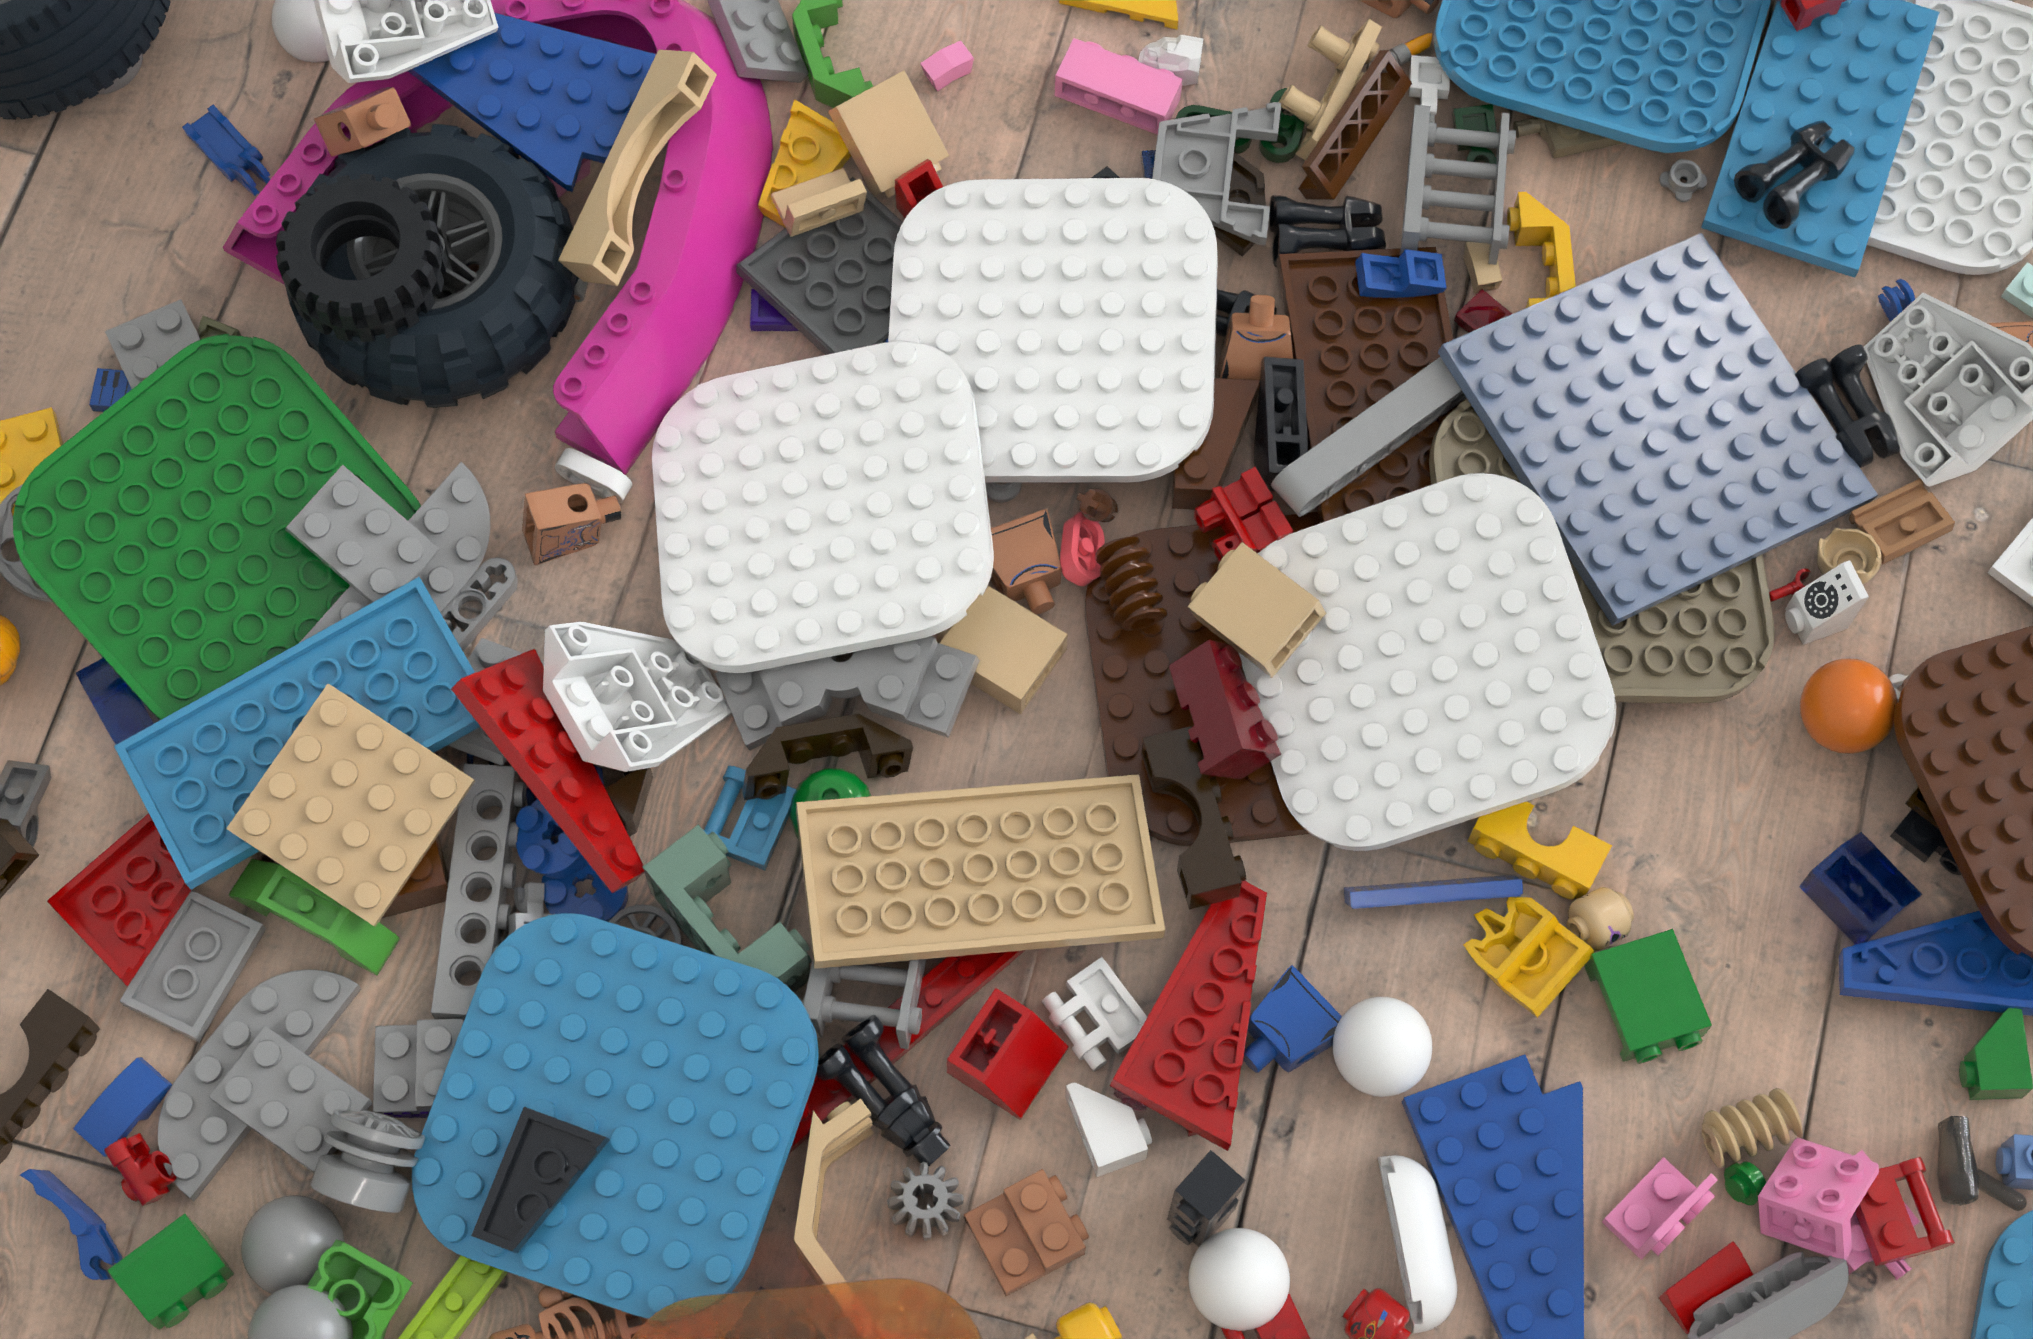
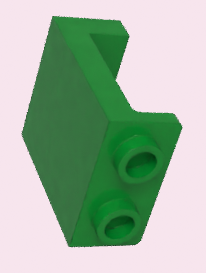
(1650, 996)

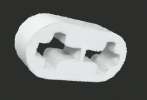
(602, 478)

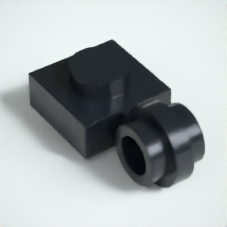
(1923, 839)

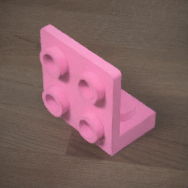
(1814, 1197)
(1652, 1209)

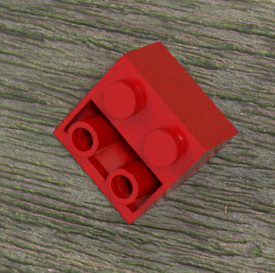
(1006, 1054)

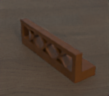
(1354, 128)

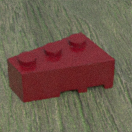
(1223, 711)

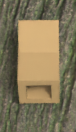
(1482, 274)

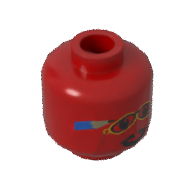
(1376, 1317)

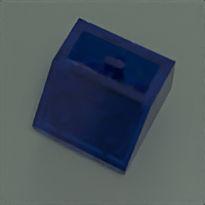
(1859, 889)

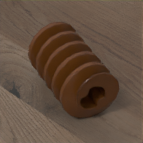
(1127, 584)

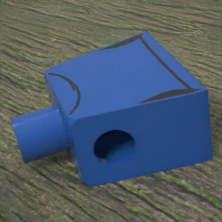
(1290, 1024)

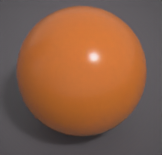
(1848, 706)

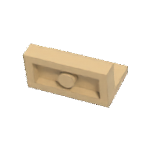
(819, 201)

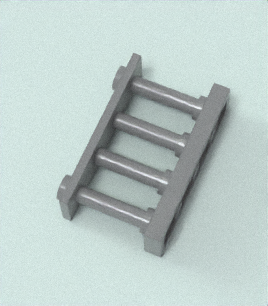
(1424, 165)
(825, 1008)

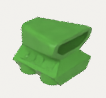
(363, 1286)

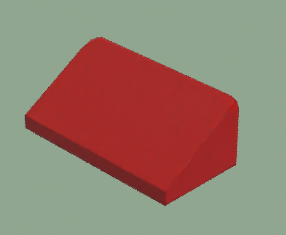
(1704, 1283)

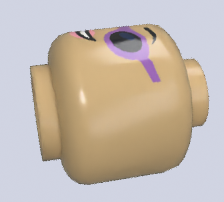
(1600, 917)

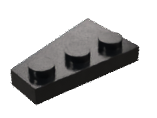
(534, 1176)

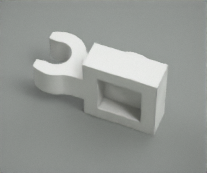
(1428, 82)

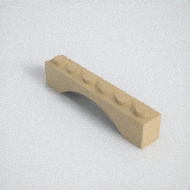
(603, 233)

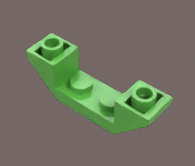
(827, 86)
(277, 890)

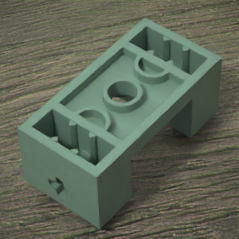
(691, 875)

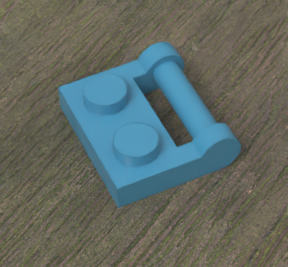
(757, 825)

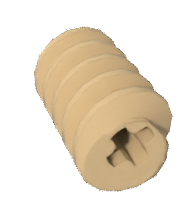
(1749, 1124)

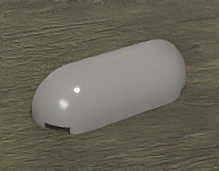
(1774, 1300)

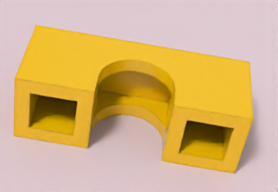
(1566, 867)

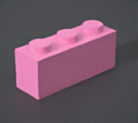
(1117, 86)

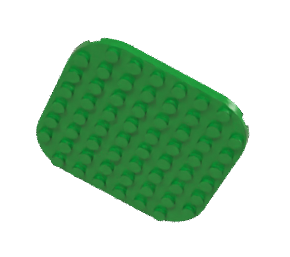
(174, 515)

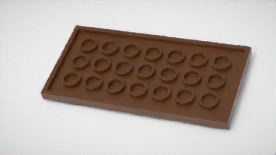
(1357, 355)

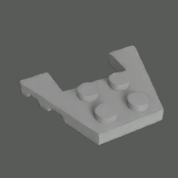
(1199, 159)

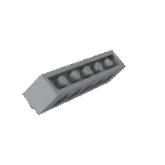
(492, 787)

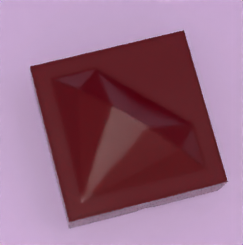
(1480, 312)

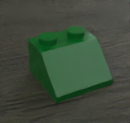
(172, 1273)

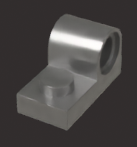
(20, 794)

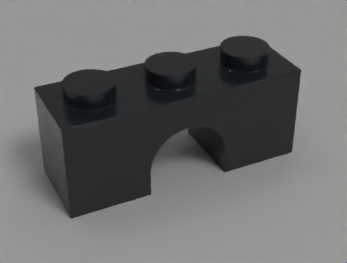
(1204, 1200)

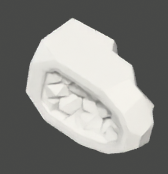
(1177, 55)

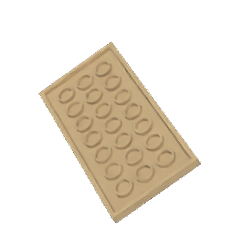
(978, 871)

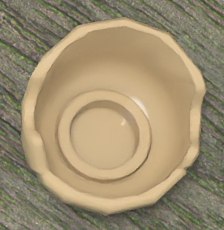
(1852, 546)

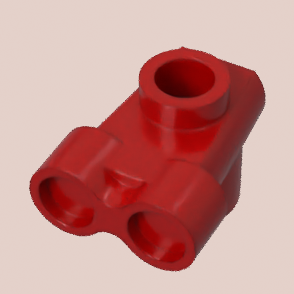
(142, 1172)

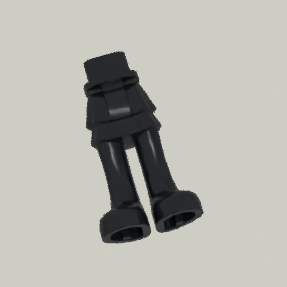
(903, 1115)

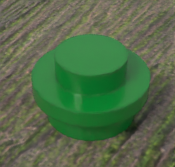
(1744, 1182)

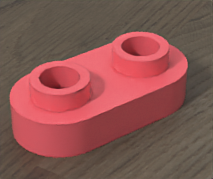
(1079, 544)

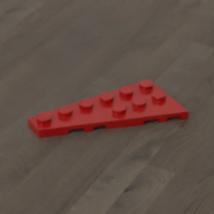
(524, 727)
(124, 899)
(1197, 1031)

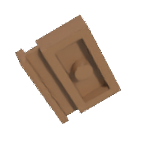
(1903, 520)

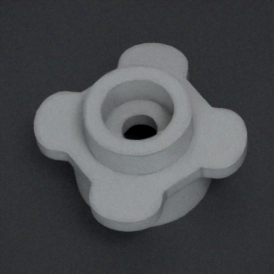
(1685, 170)

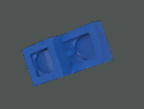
(1407, 276)
(122, 1104)

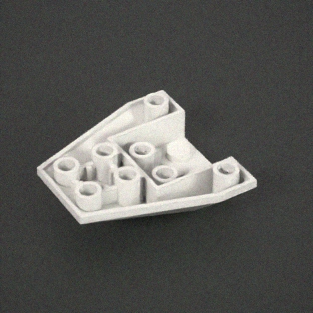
(392, 36)
(1950, 387)
(627, 694)

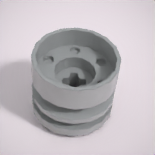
(366, 1167)

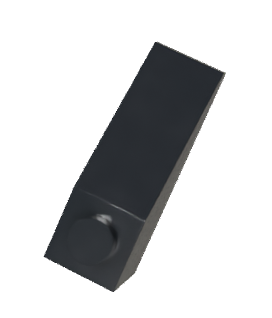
(1280, 417)

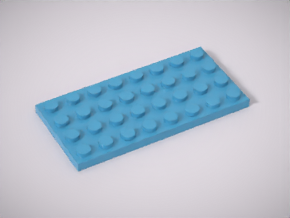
(1859, 79)
(213, 752)

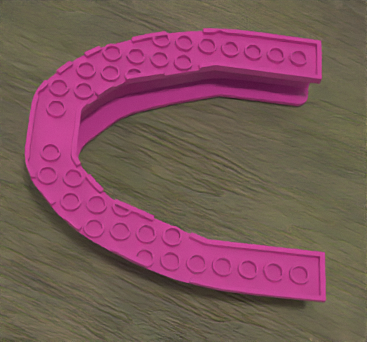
(698, 232)

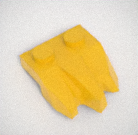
(1528, 952)

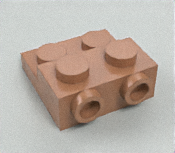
(1027, 1231)

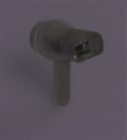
(1958, 1172)

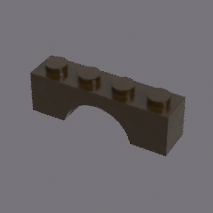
(1208, 866)
(55, 1038)

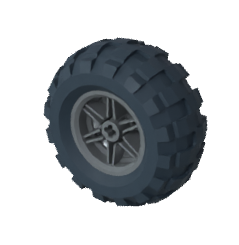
(482, 323)

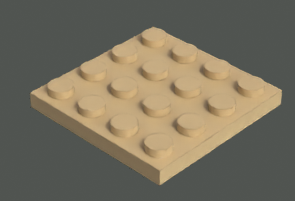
(351, 805)

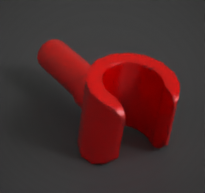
(1791, 587)

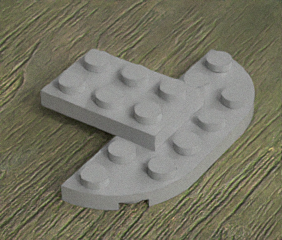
(382, 550)
(260, 1079)

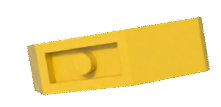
(1538, 226)

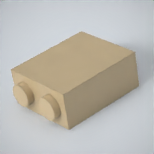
(888, 133)
(1256, 609)
(1012, 647)

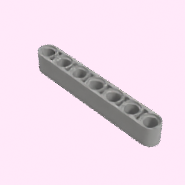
(1368, 438)

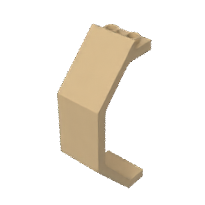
(827, 1143)

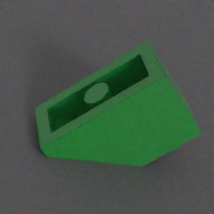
(1999, 1061)

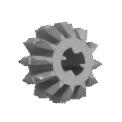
(942, 1199)

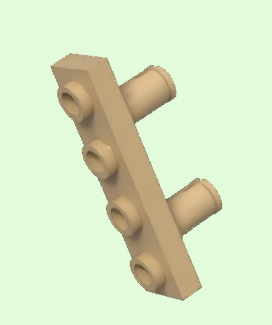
(1348, 61)

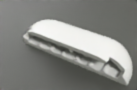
(1419, 1241)

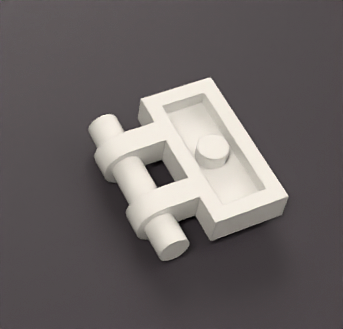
(1108, 1006)

